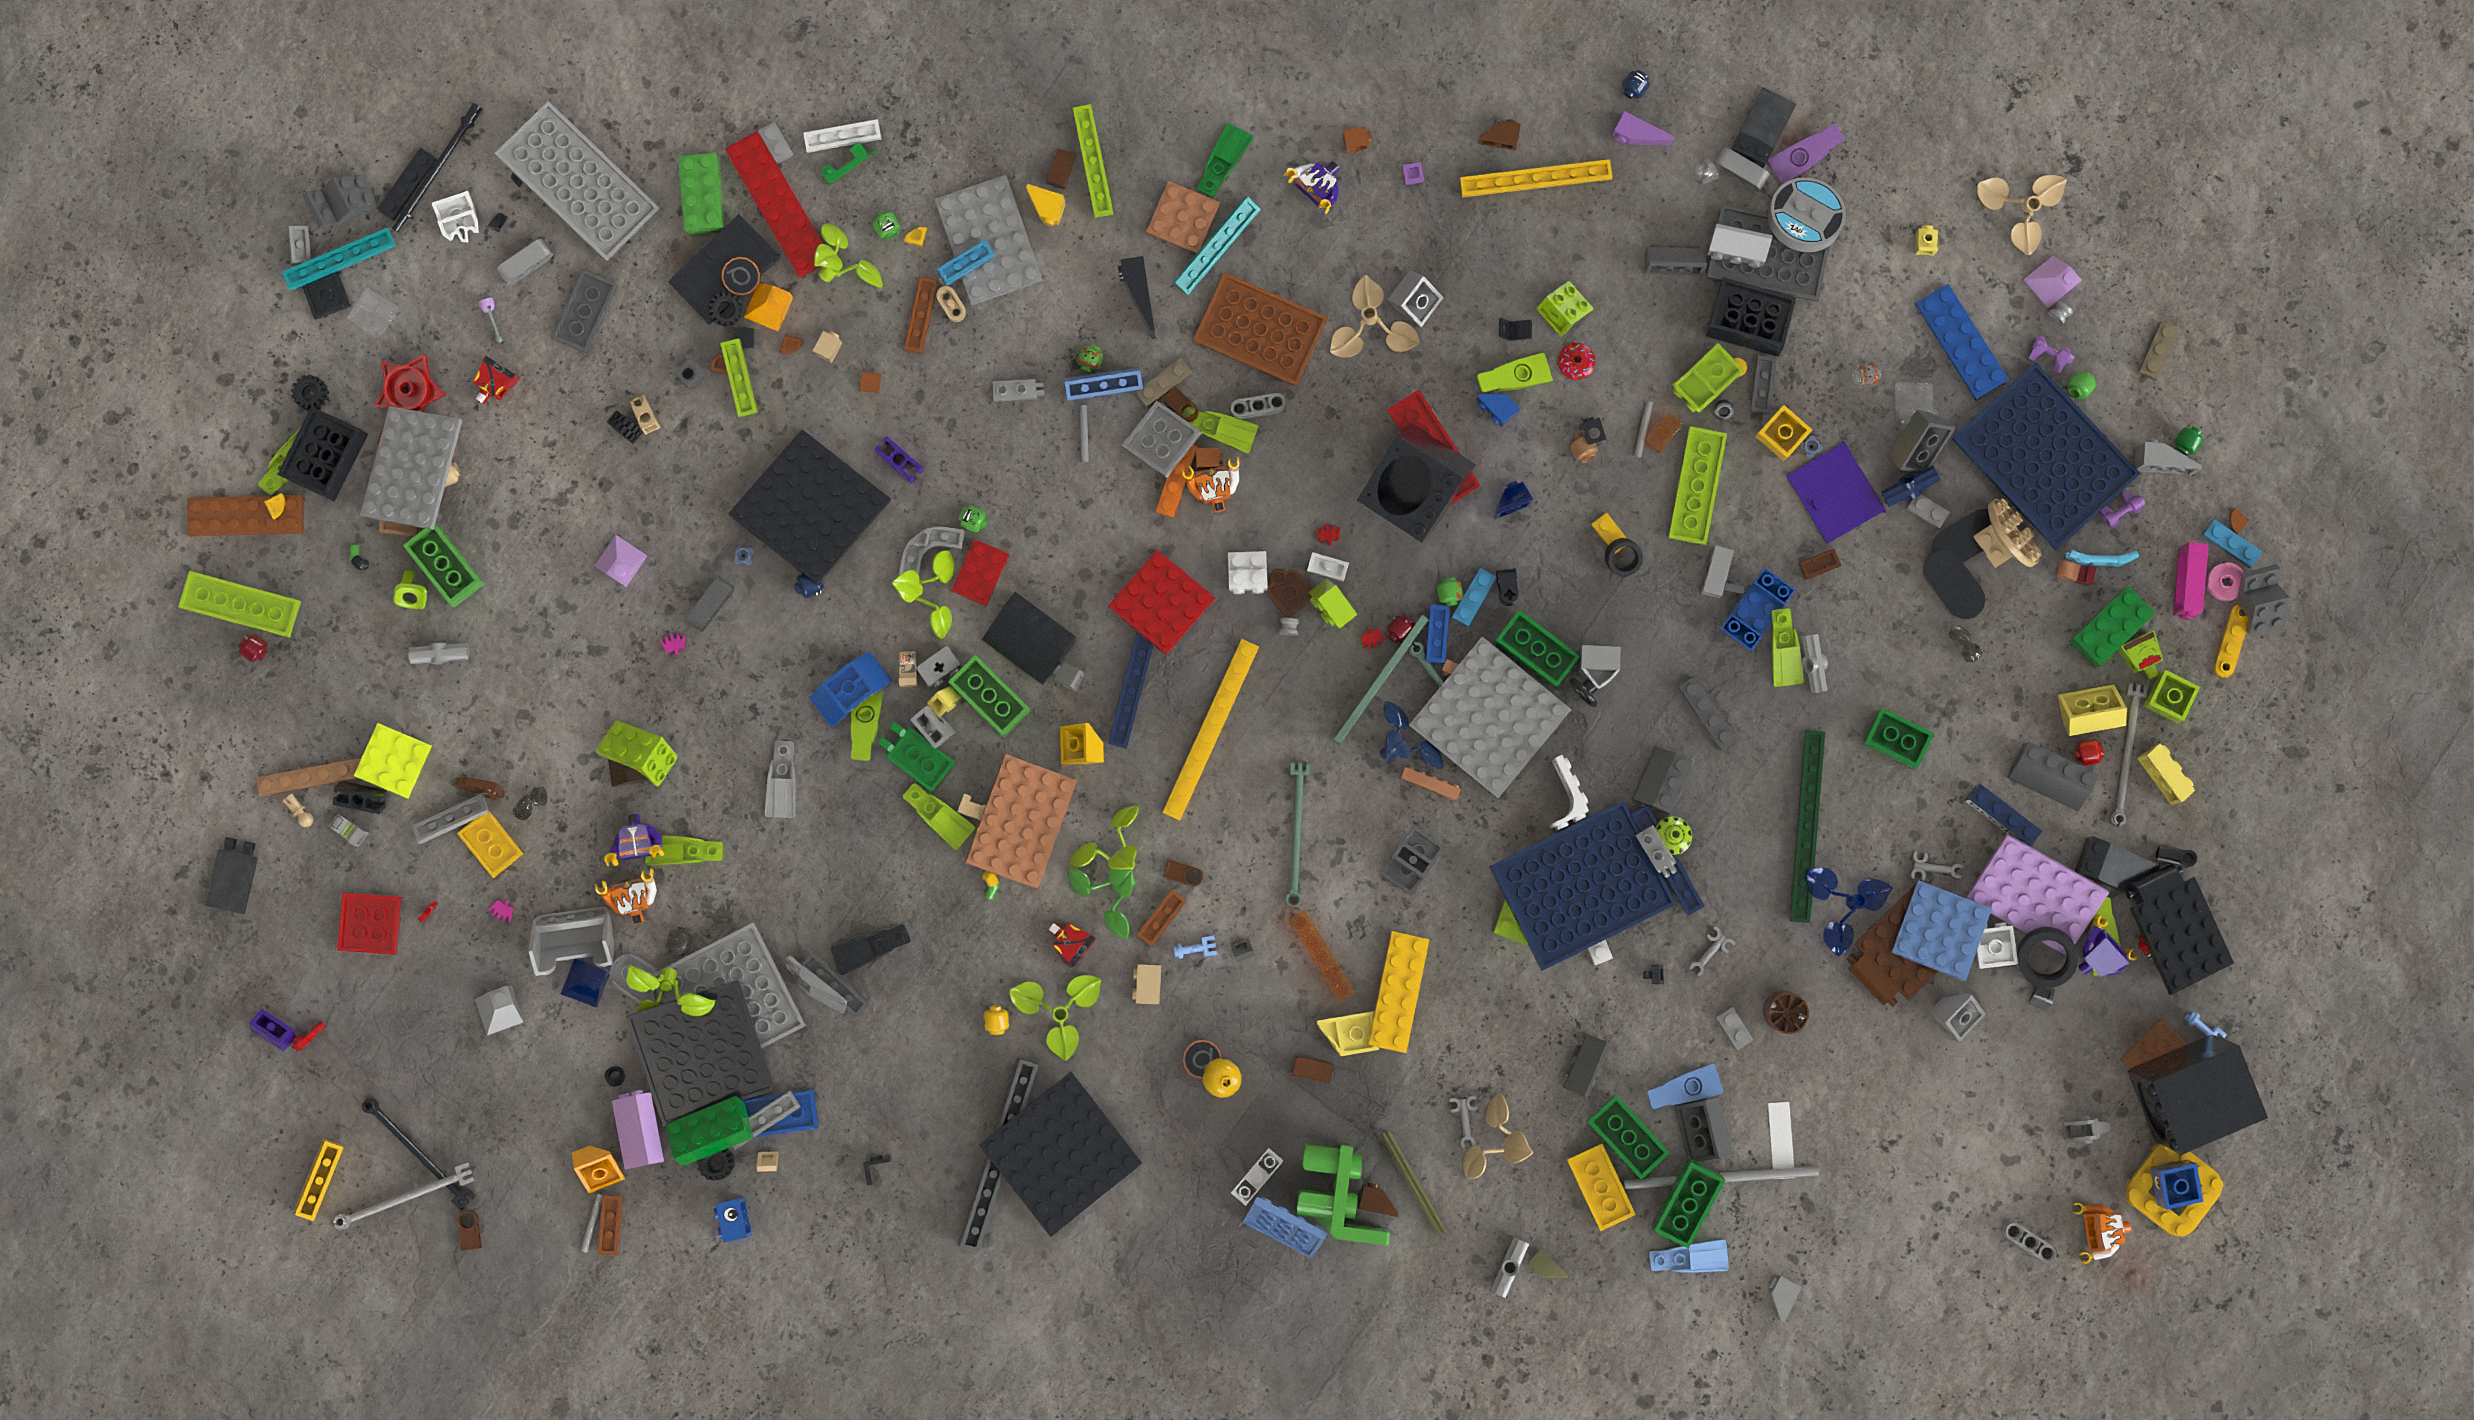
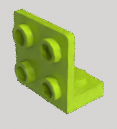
(1564, 308)

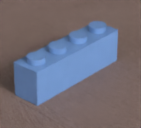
(1103, 383)

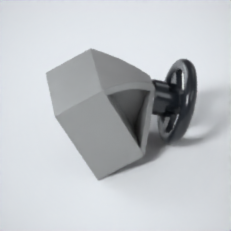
(1598, 667)

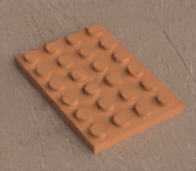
(1021, 821)

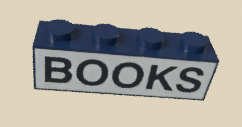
(2002, 815)

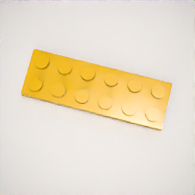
(1398, 992)

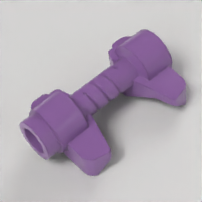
(2062, 357)
(2132, 505)

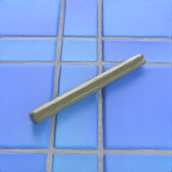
(1413, 1182)

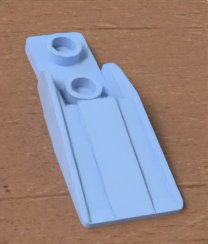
(1700, 1257)

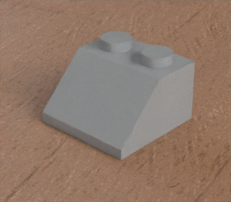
(1415, 298)

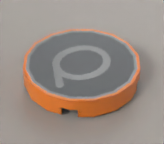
(740, 276)
(1198, 1056)

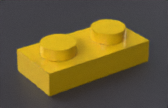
(1607, 530)

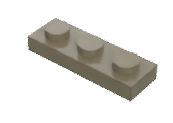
(2158, 350)
(1164, 382)

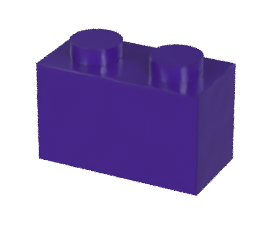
(272, 1030)

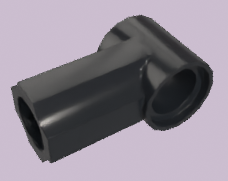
(2175, 856)

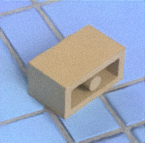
(1148, 984)

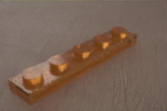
(1321, 956)

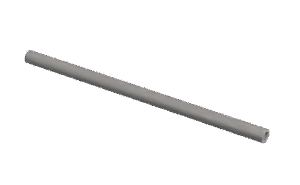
(1728, 1176)

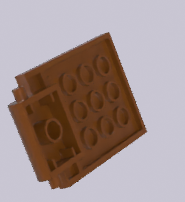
(1885, 972)

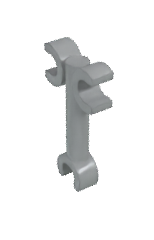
(1920, 866)
(1719, 941)
(1463, 1105)

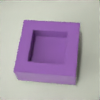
(1413, 173)

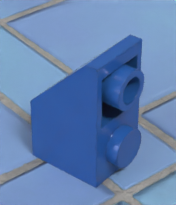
(1499, 406)

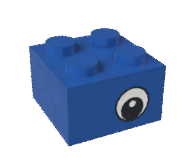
(2176, 1184)
(733, 1220)

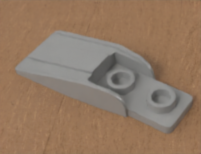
(781, 782)
(815, 986)

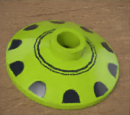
(1665, 829)

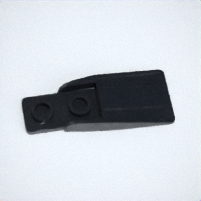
(868, 948)

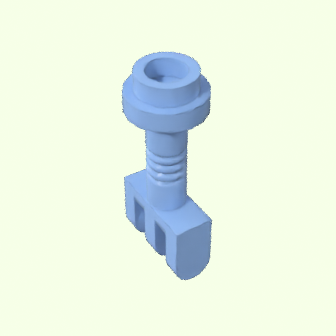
(1179, 950)
(2192, 1018)

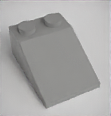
(2164, 459)

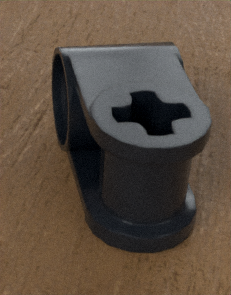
(1507, 584)

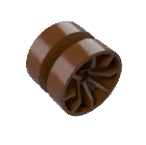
(1786, 1012)

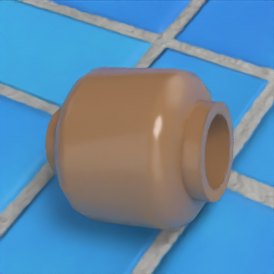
(1581, 449)

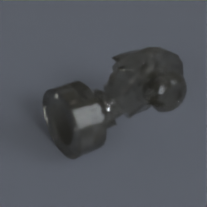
(1971, 651)
(524, 806)

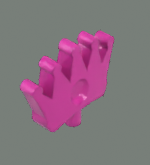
(675, 644)
(502, 910)

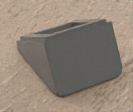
(2042, 997)

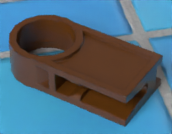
(1178, 402)
(1177, 872)
(469, 1237)

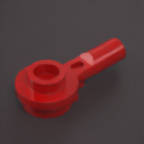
(300, 1041)

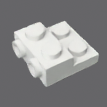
(1247, 572)
(1997, 947)

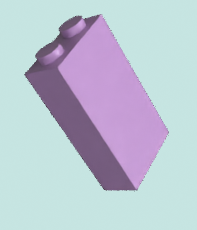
(637, 1129)

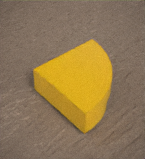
(916, 236)
(276, 505)

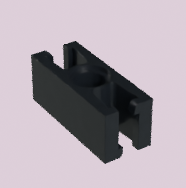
(365, 792)

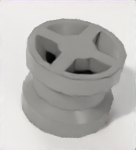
(2060, 312)
(1289, 626)

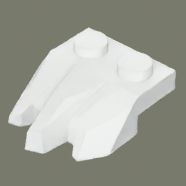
(456, 216)

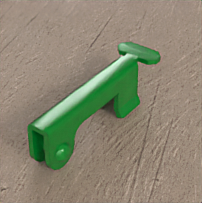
(860, 154)

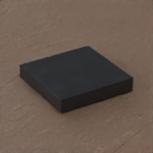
(326, 295)

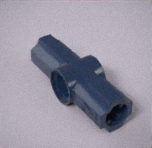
(1910, 486)

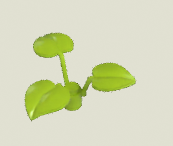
(832, 264)
(910, 588)
(1121, 859)
(642, 981)
(1065, 1039)

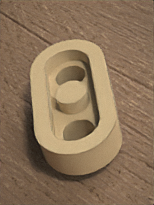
(951, 304)

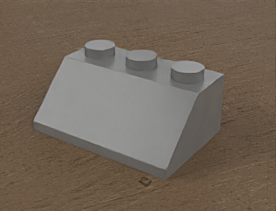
(1739, 245)

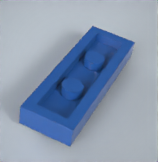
(1437, 634)

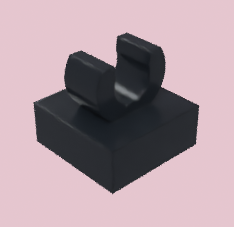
(1656, 974)

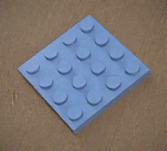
(1941, 930)
(1285, 1227)

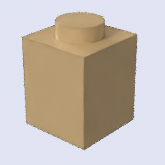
(827, 346)

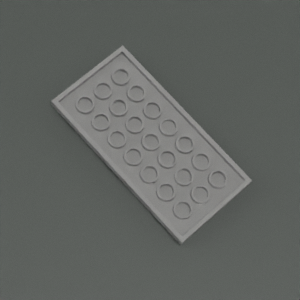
(576, 181)

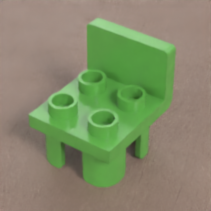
(1334, 1207)

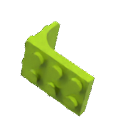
(1707, 378)
(638, 750)

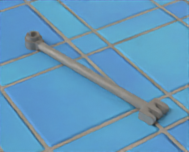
(2136, 695)
(459, 1176)

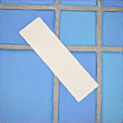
(1781, 1135)

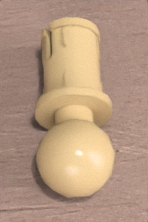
(304, 819)

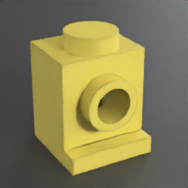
(1925, 247)
(944, 701)

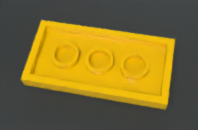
(1601, 1187)

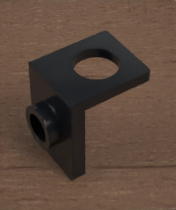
(1515, 329)
(1589, 423)
(874, 1160)

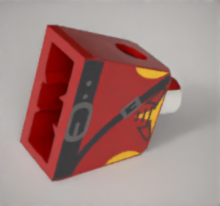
(493, 380)
(1071, 942)

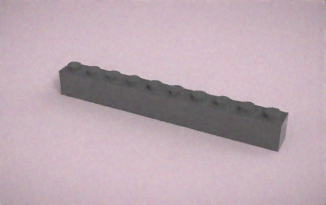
(990, 1177)

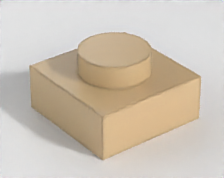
(767, 1161)

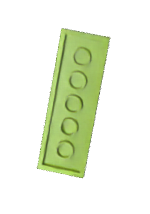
(1697, 485)
(239, 604)

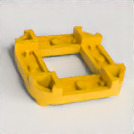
(2190, 1215)

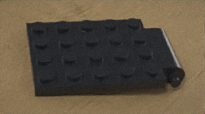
(2178, 928)

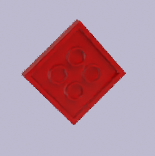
(369, 923)

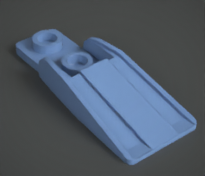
(1686, 1088)

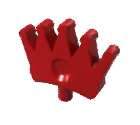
(1329, 535)
(1372, 637)
(429, 910)

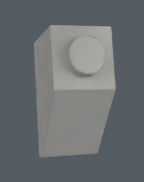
(1068, 676)
(1783, 1295)

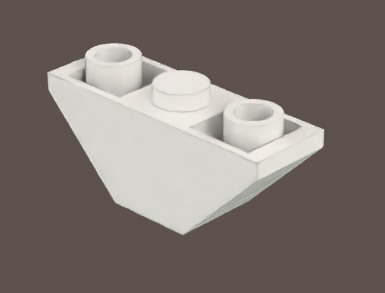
(1257, 1176)

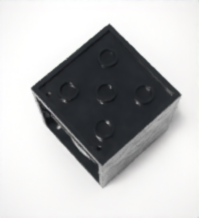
(1416, 482)
(2198, 1093)

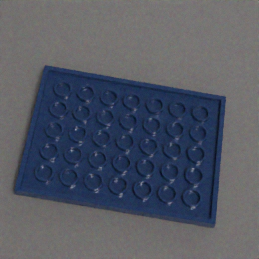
(2046, 456)
(1581, 886)

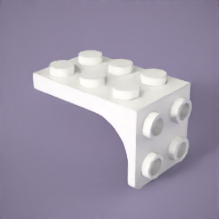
(1577, 800)

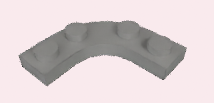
(926, 540)

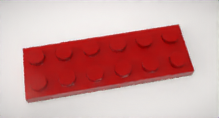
(1417, 411)

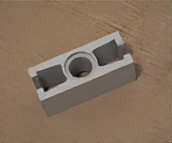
(1717, 572)

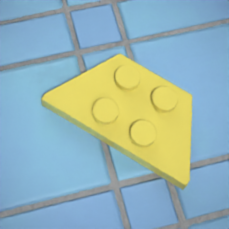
(1349, 1033)

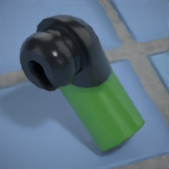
(356, 560)

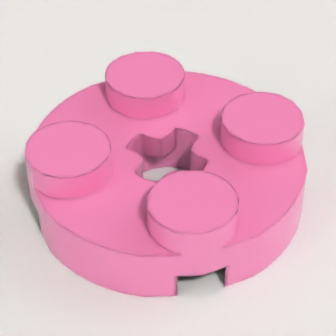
(2215, 584)

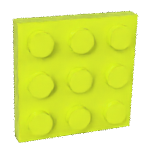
(392, 760)

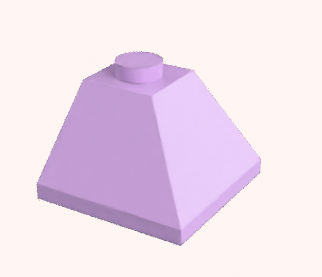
(2052, 281)
(620, 560)

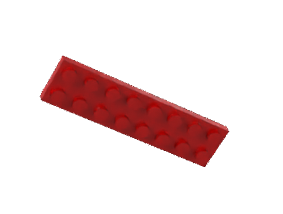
(776, 201)

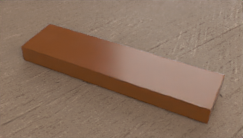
(921, 315)

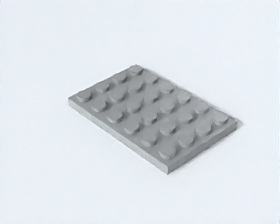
(990, 214)
(411, 467)

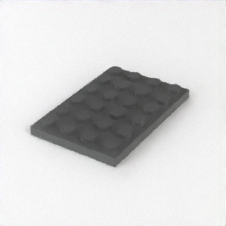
(1784, 270)

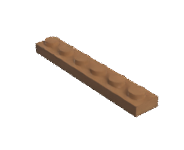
(307, 777)

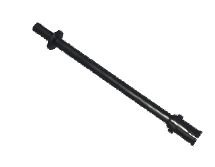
(466, 122)

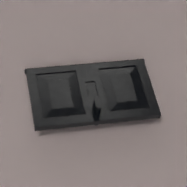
(703, 273)

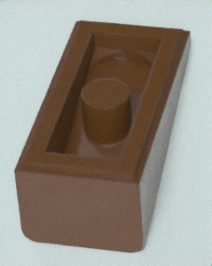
(1061, 168)
(1313, 1070)

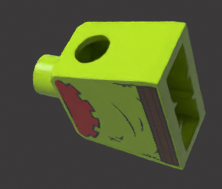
(2142, 654)

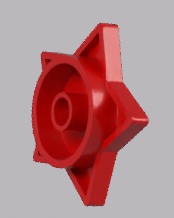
(398, 379)

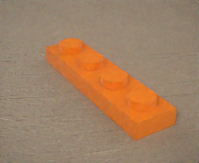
(1175, 485)

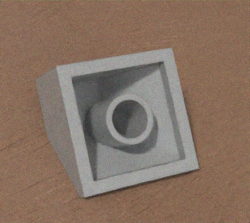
(499, 1009)
(1958, 1014)

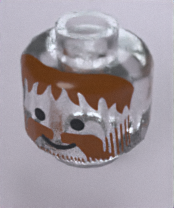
(1866, 375)

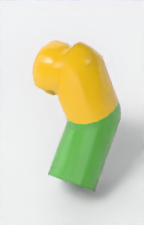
(992, 882)

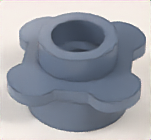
(1817, 447)
(739, 551)

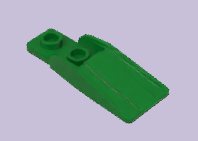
(1224, 158)

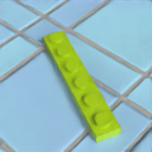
(1093, 161)

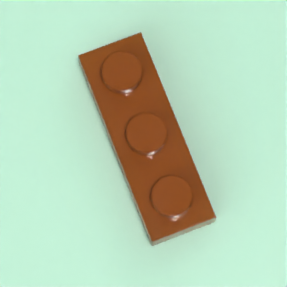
(1161, 918)
(610, 1225)

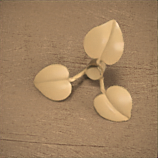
(2049, 193)
(1367, 297)
(1515, 1144)

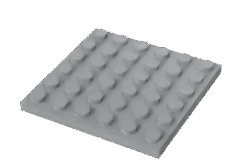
(1490, 717)
(744, 958)

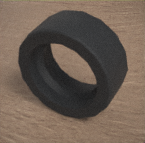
(1613, 547)

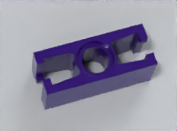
(899, 452)

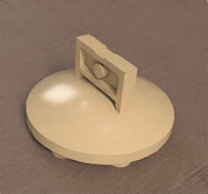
(2003, 538)

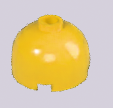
(1221, 1078)

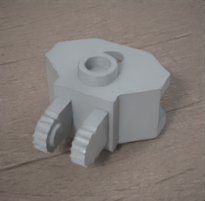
(2086, 1129)

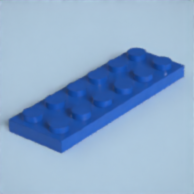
(1961, 341)

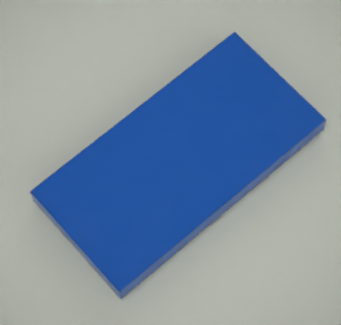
(801, 1119)

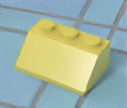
(2092, 710)
(2166, 774)

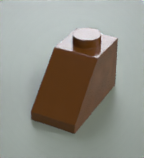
(1502, 135)
(1376, 1200)

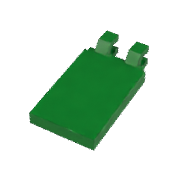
(917, 757)

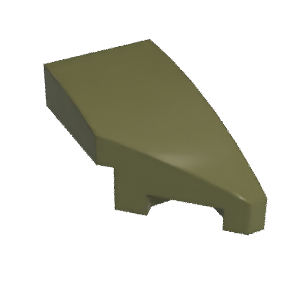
(1546, 1266)

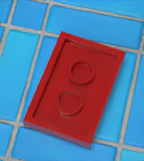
(980, 572)

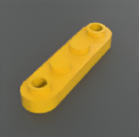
(2231, 642)

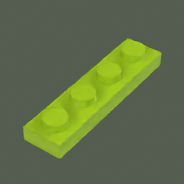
(739, 377)

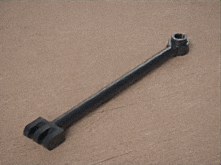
(376, 1111)

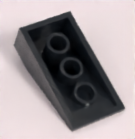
(1763, 127)
(1134, 276)
(2112, 864)

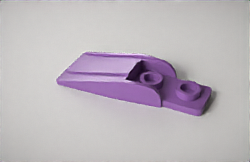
(1805, 154)

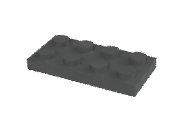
(585, 311)

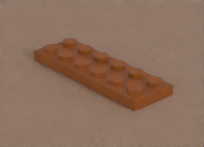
(243, 516)

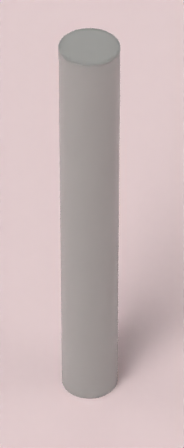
(1643, 429)
(1084, 434)
(591, 1223)

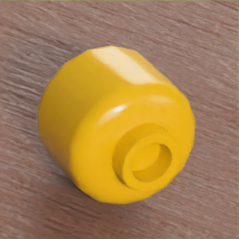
(996, 1020)

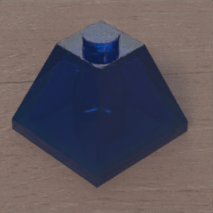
(1513, 499)
(585, 982)

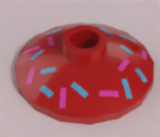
(1574, 370)

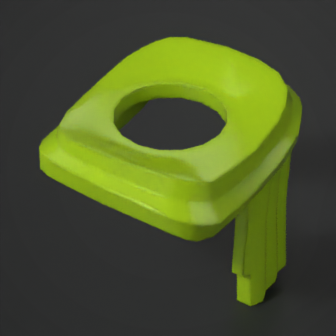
(407, 586)

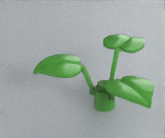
(1122, 883)

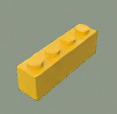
(318, 1179)

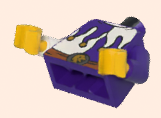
(1316, 183)

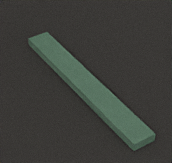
(1380, 680)

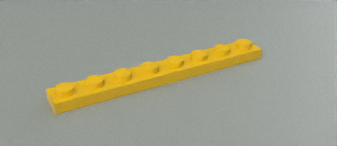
(1536, 178)

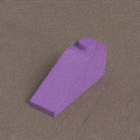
(1638, 132)

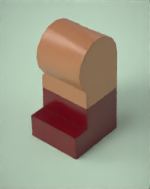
(2076, 573)

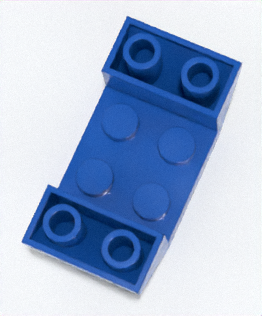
(1753, 611)
(849, 688)

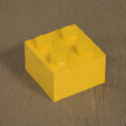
(1783, 433)

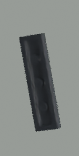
(407, 184)

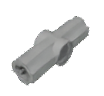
(439, 653)
(1814, 663)
(1504, 1279)

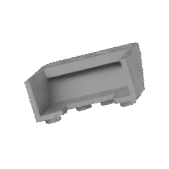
(570, 937)

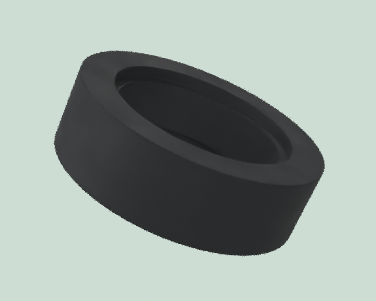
(2047, 980)

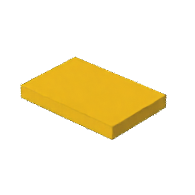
(490, 844)

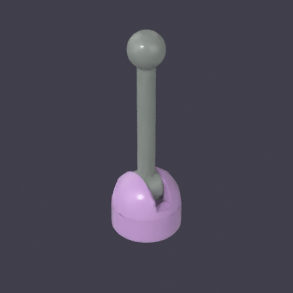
(487, 306)

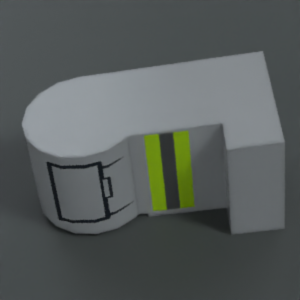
(349, 830)

